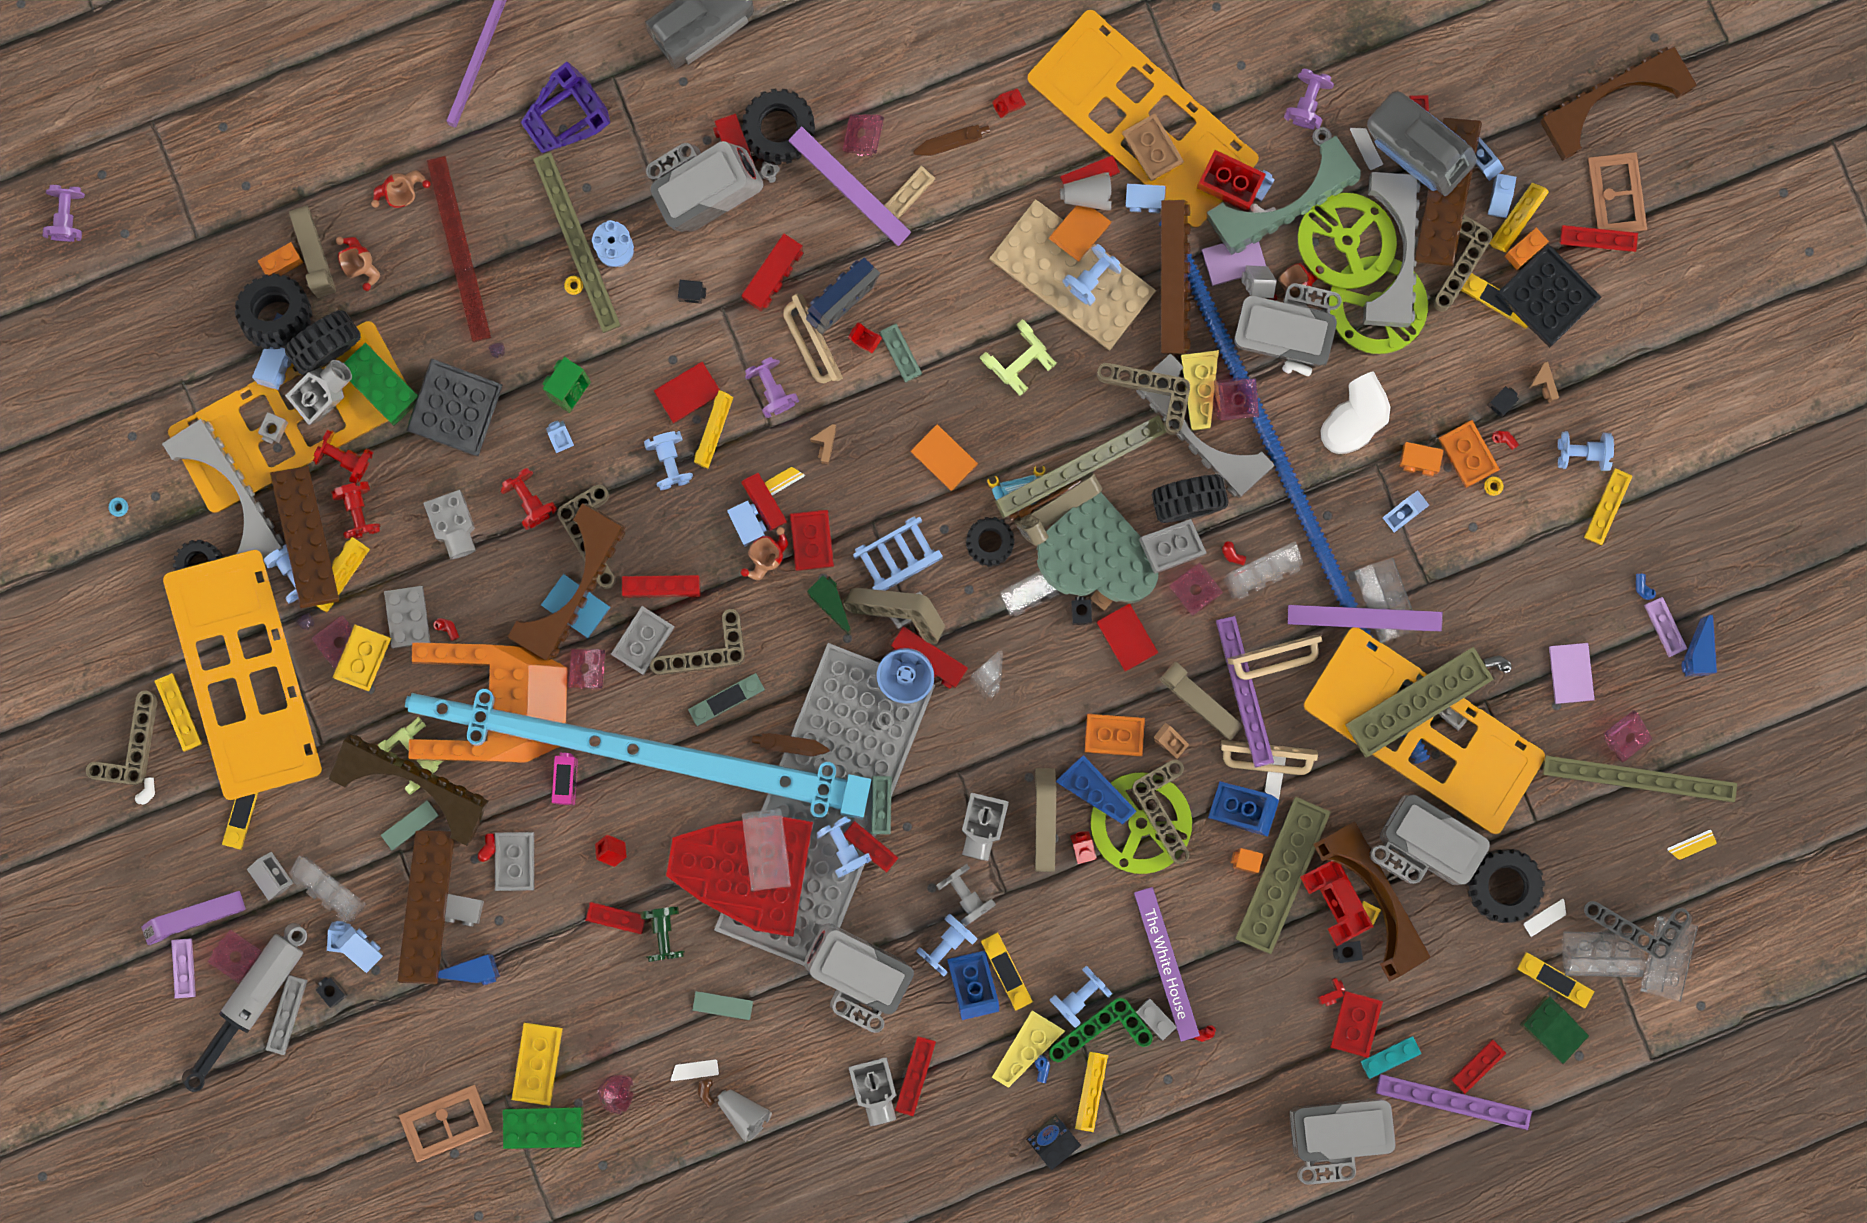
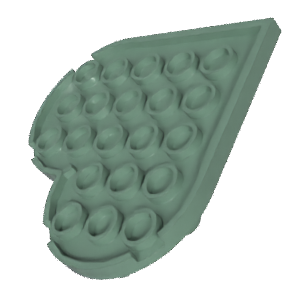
(1096, 551)

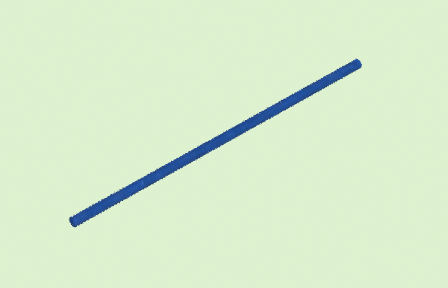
(1280, 460)

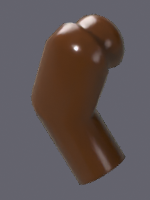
(703, 1092)

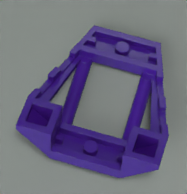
(585, 95)

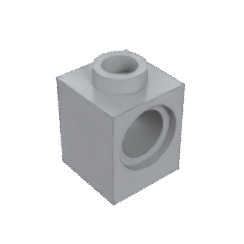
(269, 420)

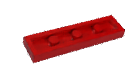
(1598, 238)
(915, 1076)

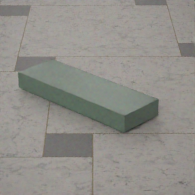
(900, 353)
(881, 805)
(409, 825)
(722, 1005)

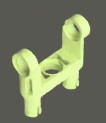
(1010, 374)
(403, 736)

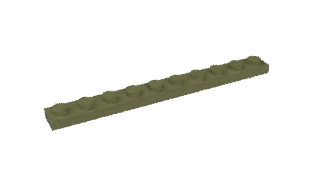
(577, 242)
(1080, 466)
(1639, 779)

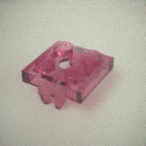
(869, 142)
(1199, 576)
(326, 637)
(594, 677)
(1617, 735)
(221, 956)

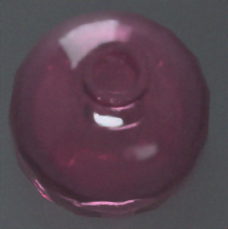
(616, 1094)

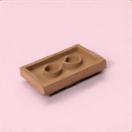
(1152, 147)

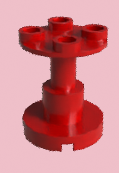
(349, 460)
(354, 503)
(531, 504)

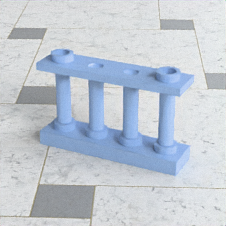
(914, 565)

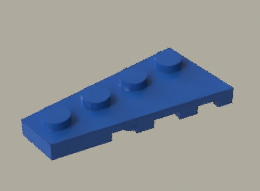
(1095, 789)

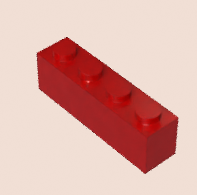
(730, 131)
(772, 272)
(661, 586)
(944, 666)

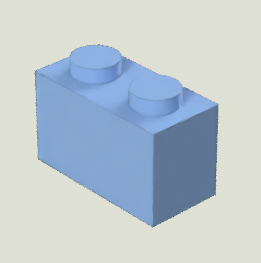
(1145, 197)
(272, 368)
(746, 522)
(359, 949)

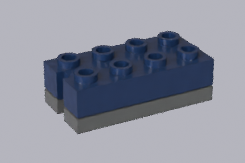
(842, 295)

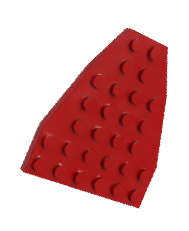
(716, 872)

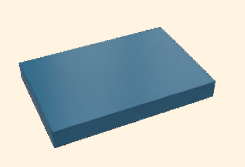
(588, 617)

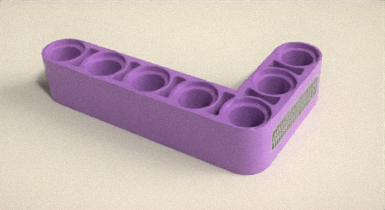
(199, 914)

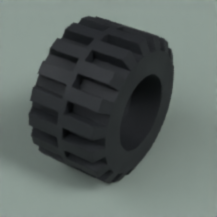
(192, 549)
(990, 558)

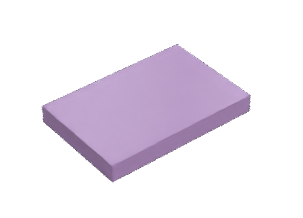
(1226, 267)
(1571, 673)

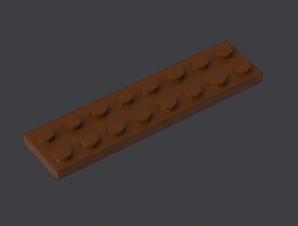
(1445, 213)
(304, 537)
(426, 907)

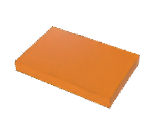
(1080, 231)
(1468, 454)
(944, 457)
(1114, 735)

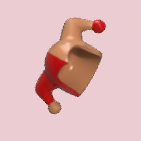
(399, 189)
(357, 261)
(1295, 274)
(766, 554)

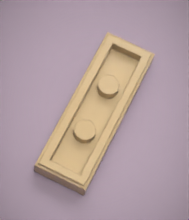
(909, 192)

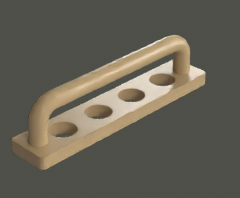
(833, 371)
(1238, 659)
(1279, 751)

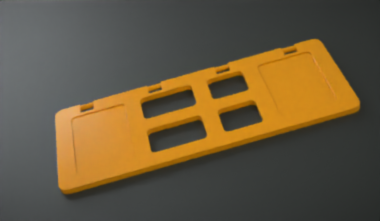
(1086, 69)
(243, 444)
(220, 601)
(1487, 773)

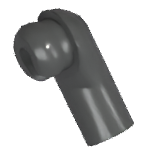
(1499, 662)

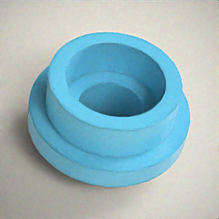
(112, 507)

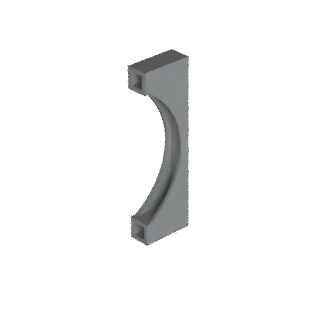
(1398, 195)
(200, 444)
(1237, 471)

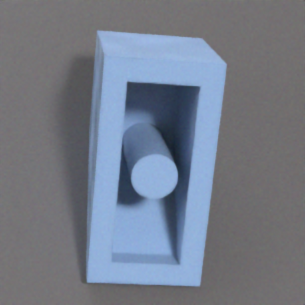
(1487, 161)
(1501, 195)
(1405, 511)

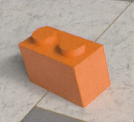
(1526, 248)
(281, 260)
(1421, 459)
(1247, 860)

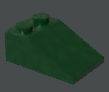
(827, 598)
(1554, 1029)

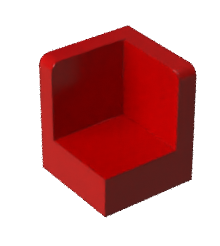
(610, 850)

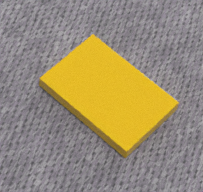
(361, 657)

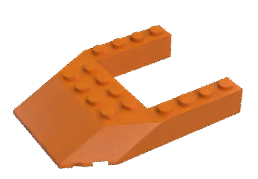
(520, 685)

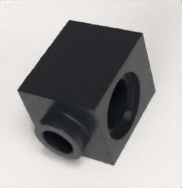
(691, 291)
(1503, 401)
(1078, 619)
(1356, 949)
(339, 994)

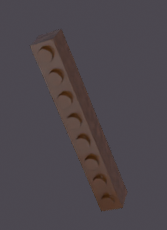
(1175, 276)

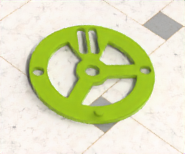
(1359, 277)
(1378, 346)
(1141, 866)

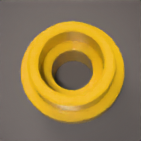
(573, 279)
(1495, 480)

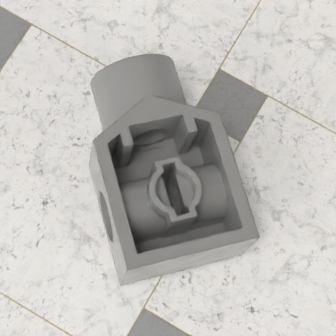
(319, 391)
(452, 523)
(983, 825)
(874, 1090)

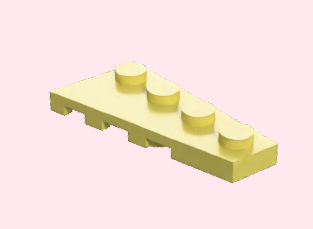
(1200, 372)
(1031, 1042)

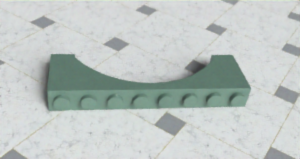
(1242, 228)

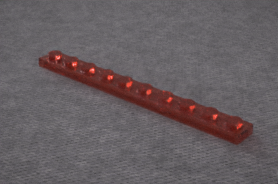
(459, 249)

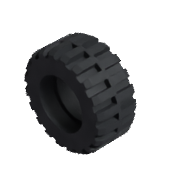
(769, 103)
(267, 291)
(322, 342)
(1190, 498)
(1531, 879)

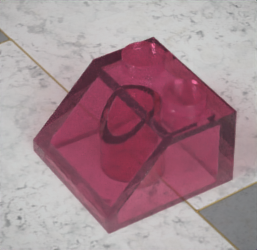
(1236, 398)

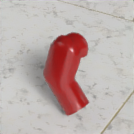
(1505, 437)
(1231, 555)
(446, 626)
(488, 849)
(1206, 1033)

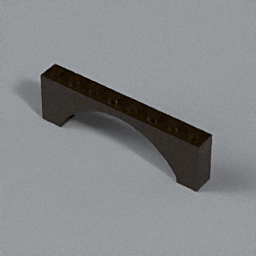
(458, 804)

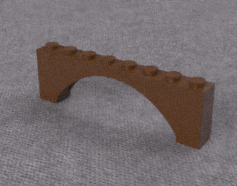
(1661, 72)
(599, 537)
(1403, 944)

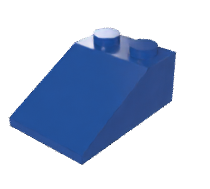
(1701, 654)
(1244, 808)
(478, 970)
(973, 985)

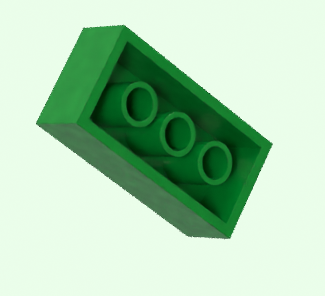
(380, 384)
(566, 384)
(543, 1127)

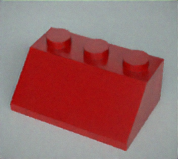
(1231, 181)

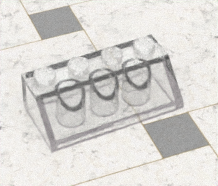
(1264, 570)
(1384, 590)
(1026, 593)
(988, 676)
(766, 850)
(326, 888)
(1601, 955)
(1669, 976)

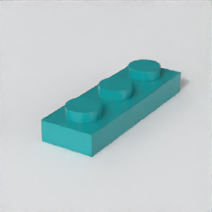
(1390, 1057)

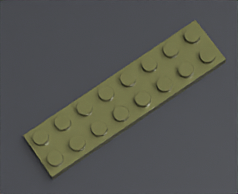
(1419, 702)
(1282, 875)

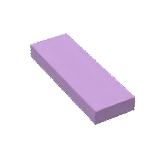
(1665, 627)
(183, 968)

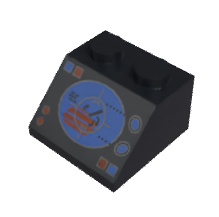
(1053, 1142)

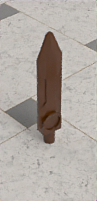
(951, 140)
(1029, 509)
(790, 744)

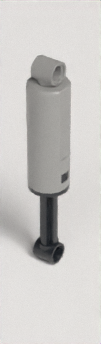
(250, 998)

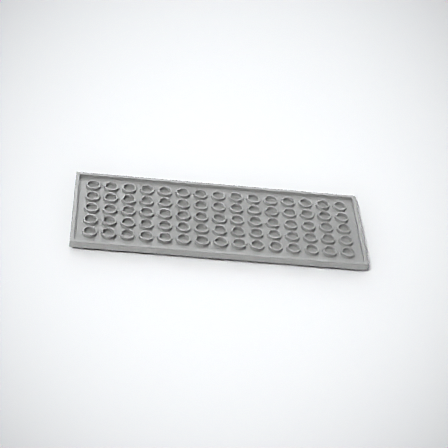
(841, 717)

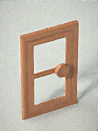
(1599, 195)
(438, 1106)

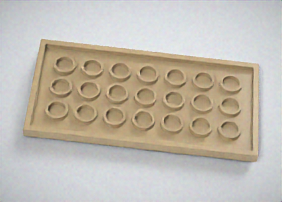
(1042, 266)

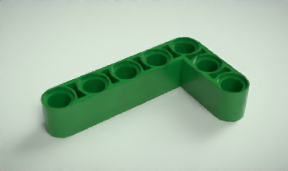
(1099, 1027)

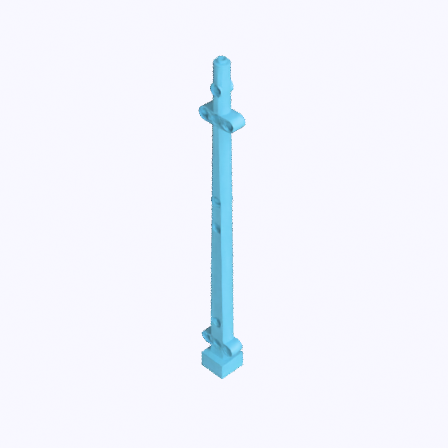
(844, 794)

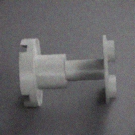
(970, 901)

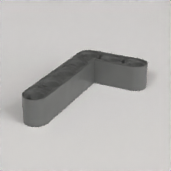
(1638, 933)

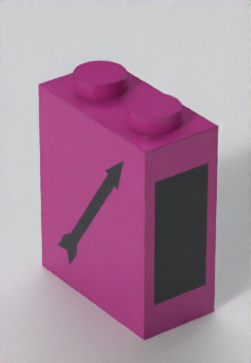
(564, 779)

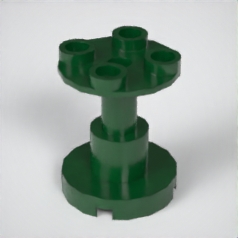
(662, 925)

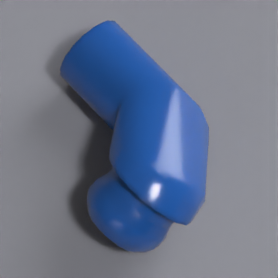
(1642, 589)
(1043, 1067)

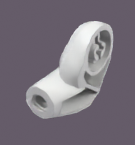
(1357, 420)

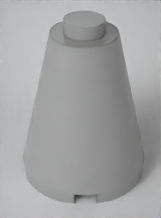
(1089, 192)
(743, 1114)

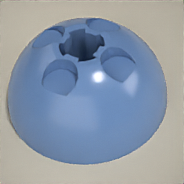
(902, 683)

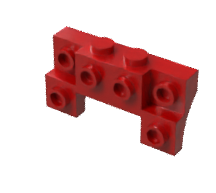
(1341, 900)

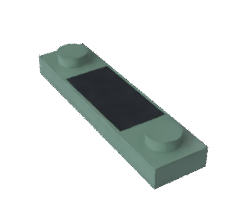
(726, 699)

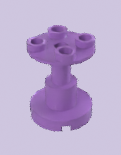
(1305, 114)
(63, 222)
(774, 393)

